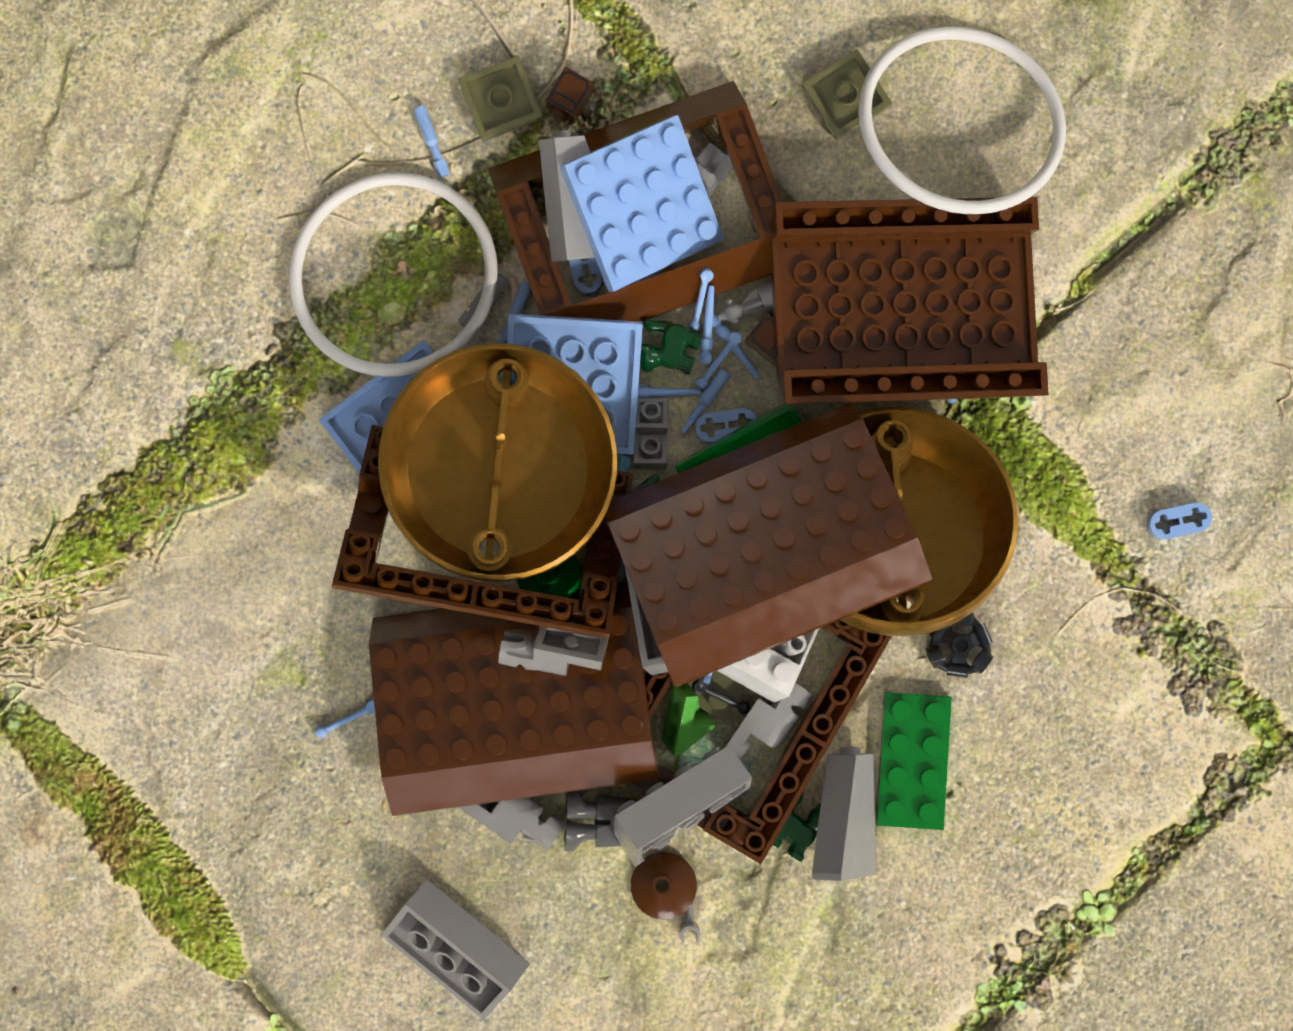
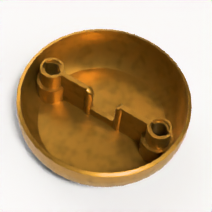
(497, 462)
(959, 511)

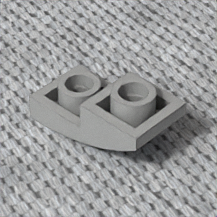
(651, 433)

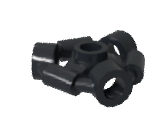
(959, 647)

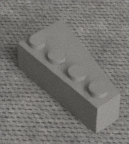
(680, 802)

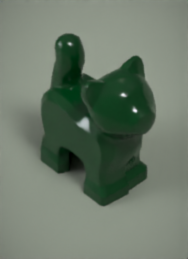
(673, 343)
(799, 831)

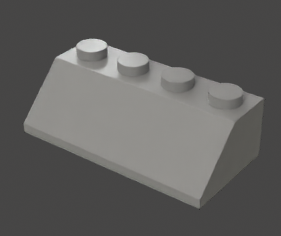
(455, 949)

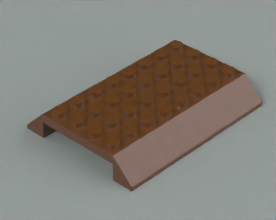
(903, 302)
(766, 543)
(487, 732)

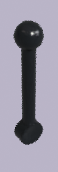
(700, 687)

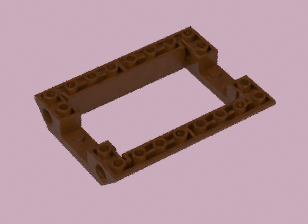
(672, 288)
(360, 572)
(756, 831)

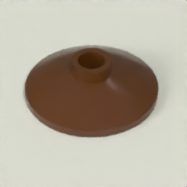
(681, 884)

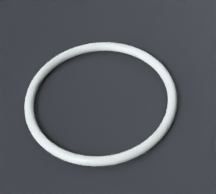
(347, 192)
(930, 198)

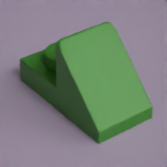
(684, 720)

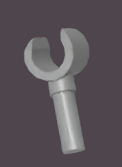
(689, 924)

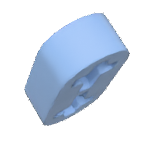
(577, 274)
(721, 417)
(1180, 528)

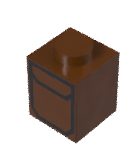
(569, 96)
(763, 339)

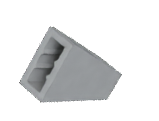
(565, 228)
(846, 818)

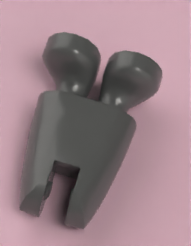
(604, 814)

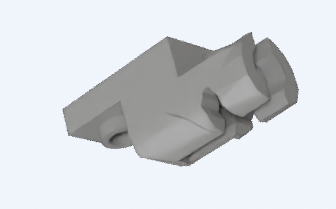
(551, 650)
(769, 722)
(515, 817)

